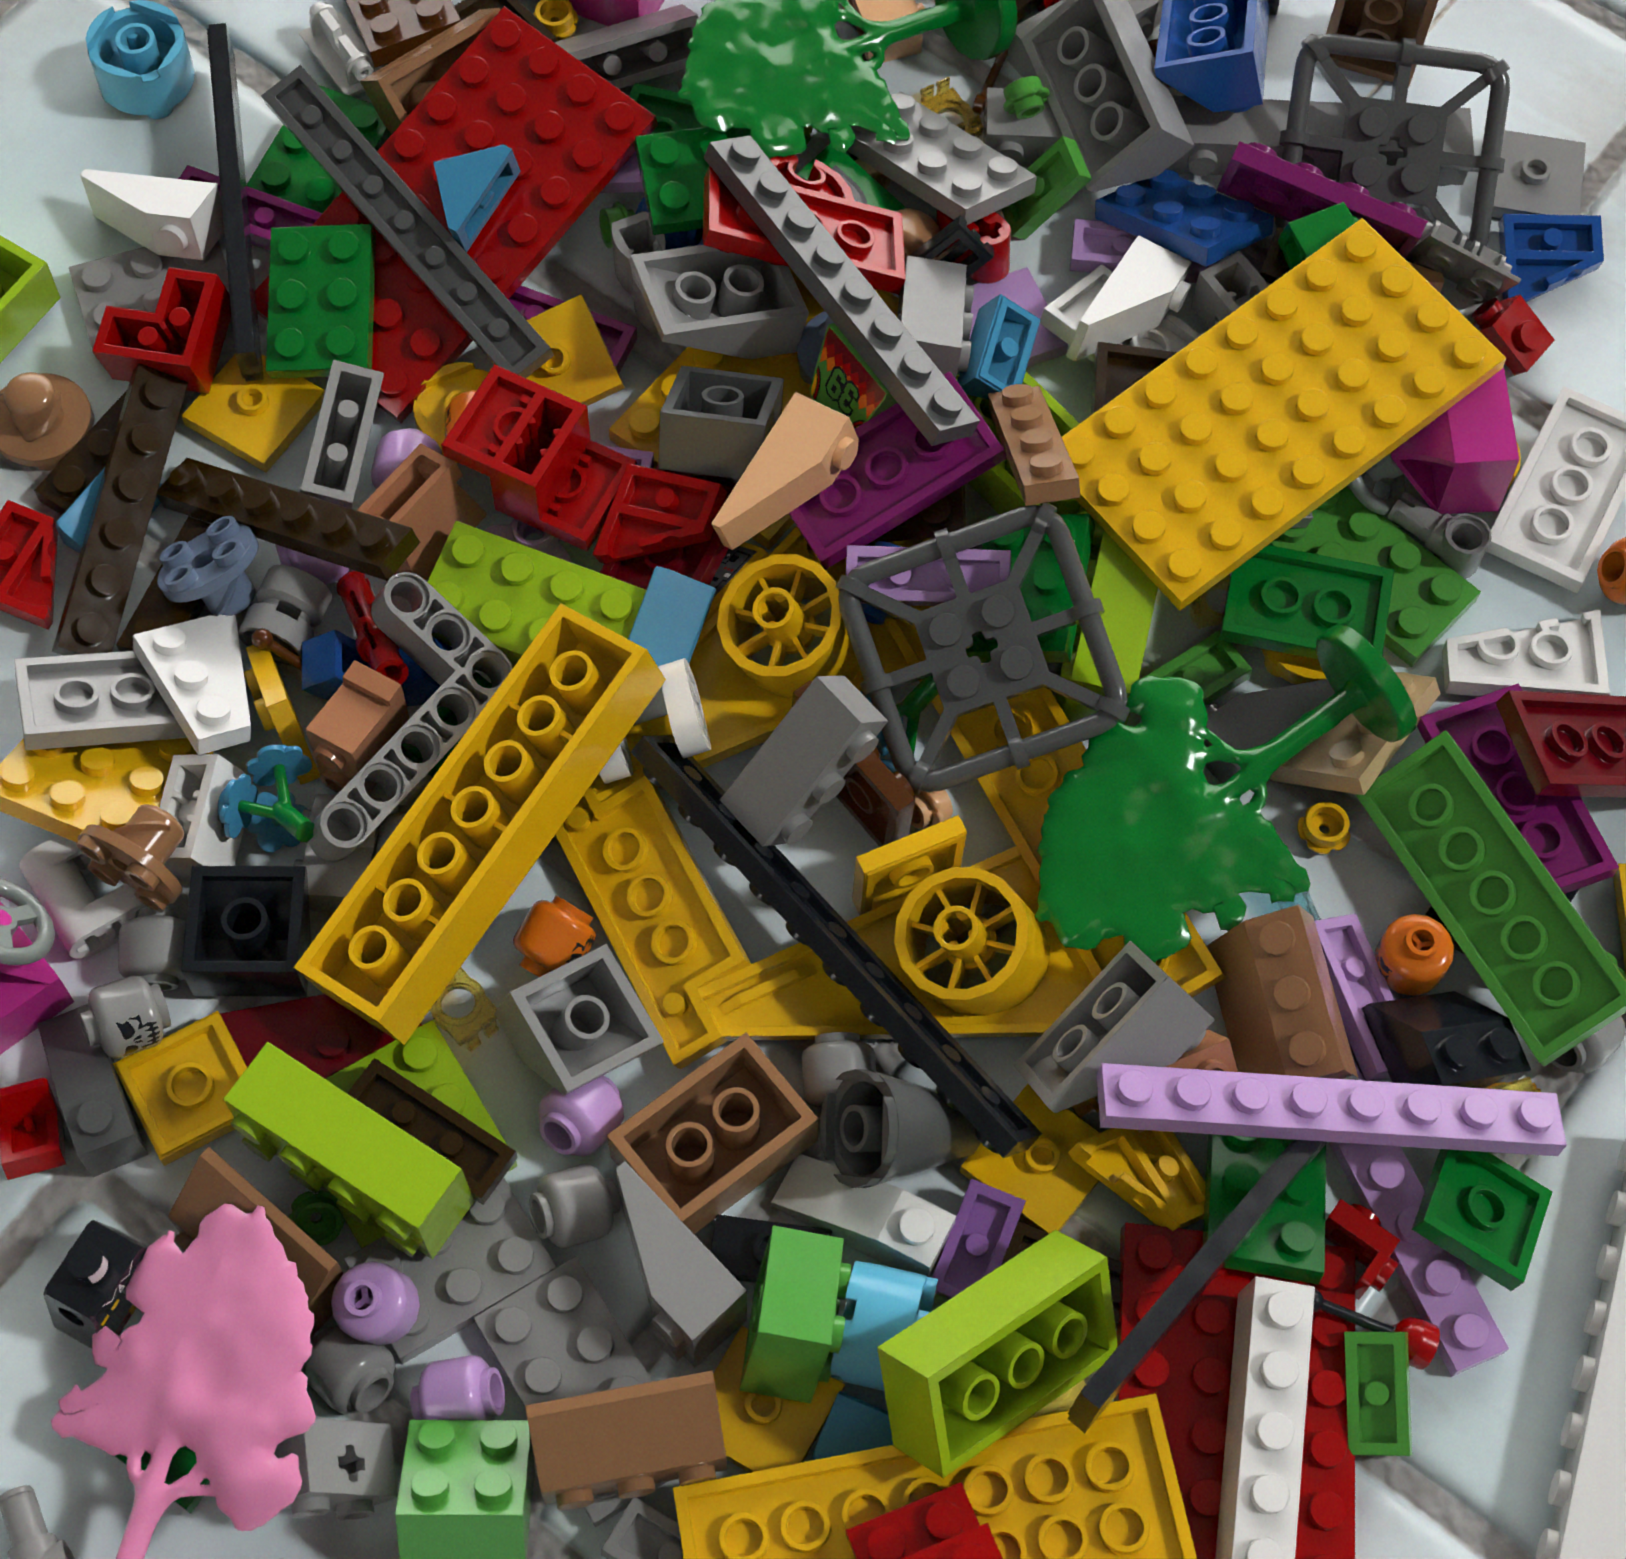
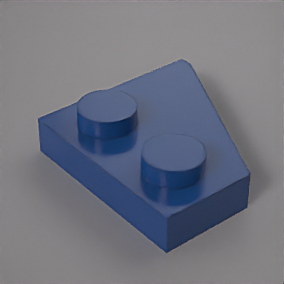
(1549, 250)

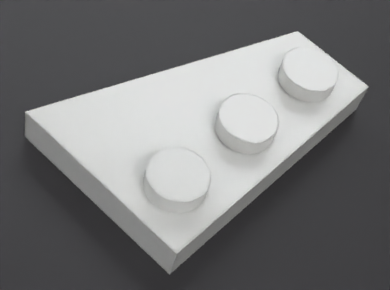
(1541, 659)
(200, 679)

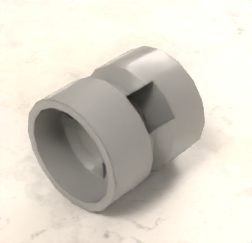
(287, 607)

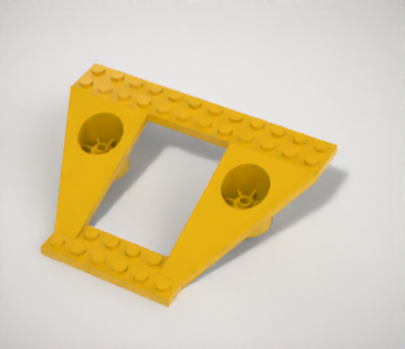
(677, 935)

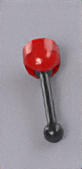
(1422, 1335)

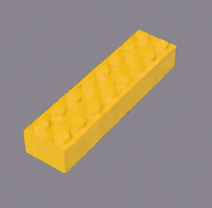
(481, 823)

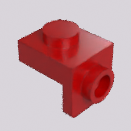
(1513, 331)
(30, 1129)
(1361, 1229)

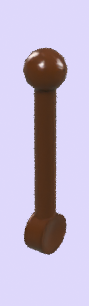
(979, 102)
(263, 639)

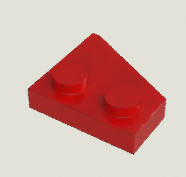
(657, 514)
(27, 564)

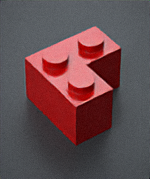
(177, 339)

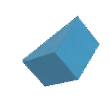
(473, 188)

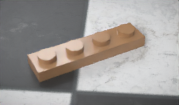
(1033, 445)

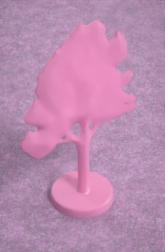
(206, 1372)

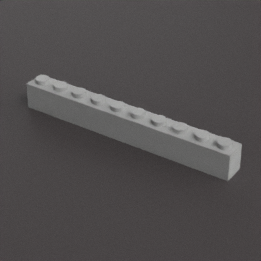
(1217, 134)

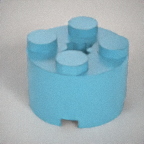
(140, 58)
(876, 1309)

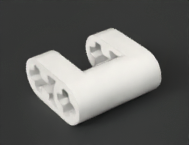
(682, 704)
(78, 917)

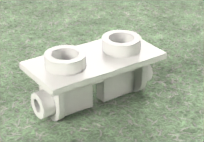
(338, 48)

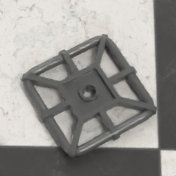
(1414, 126)
(1015, 664)

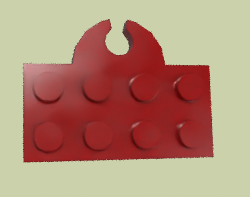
(865, 232)

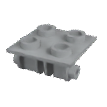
(1476, 275)

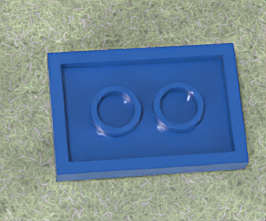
(1184, 217)

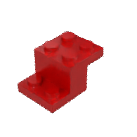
(538, 456)
(928, 1528)

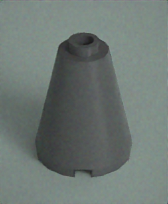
(889, 1129)

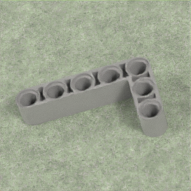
(425, 728)

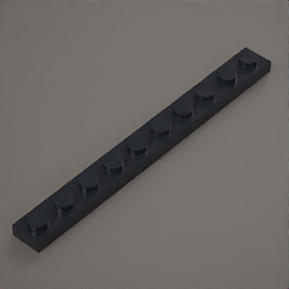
(844, 954)

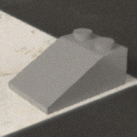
(721, 301)
(1121, 1017)
(687, 1287)

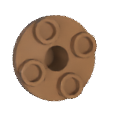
(42, 419)
(137, 855)

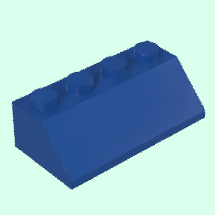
(1214, 51)

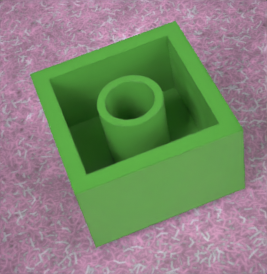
(795, 1315)
(465, 1490)

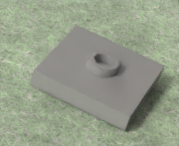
(1539, 176)

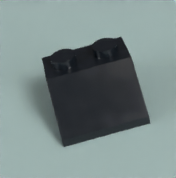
(246, 931)
(1445, 1041)

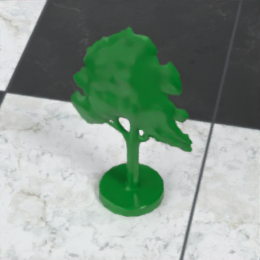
(787, 69)
(1148, 836)

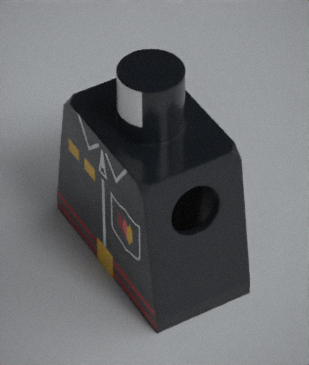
(94, 1283)

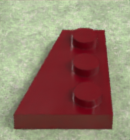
(307, 1029)

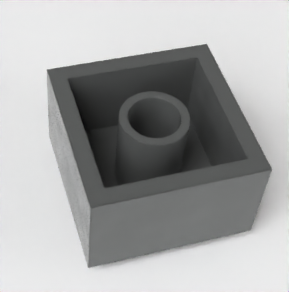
(716, 421)

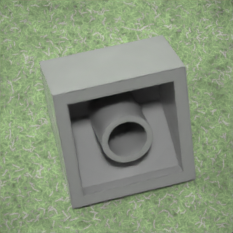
(578, 1021)

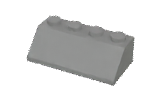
(1107, 91)

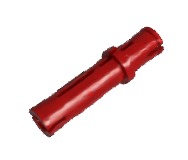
(371, 642)

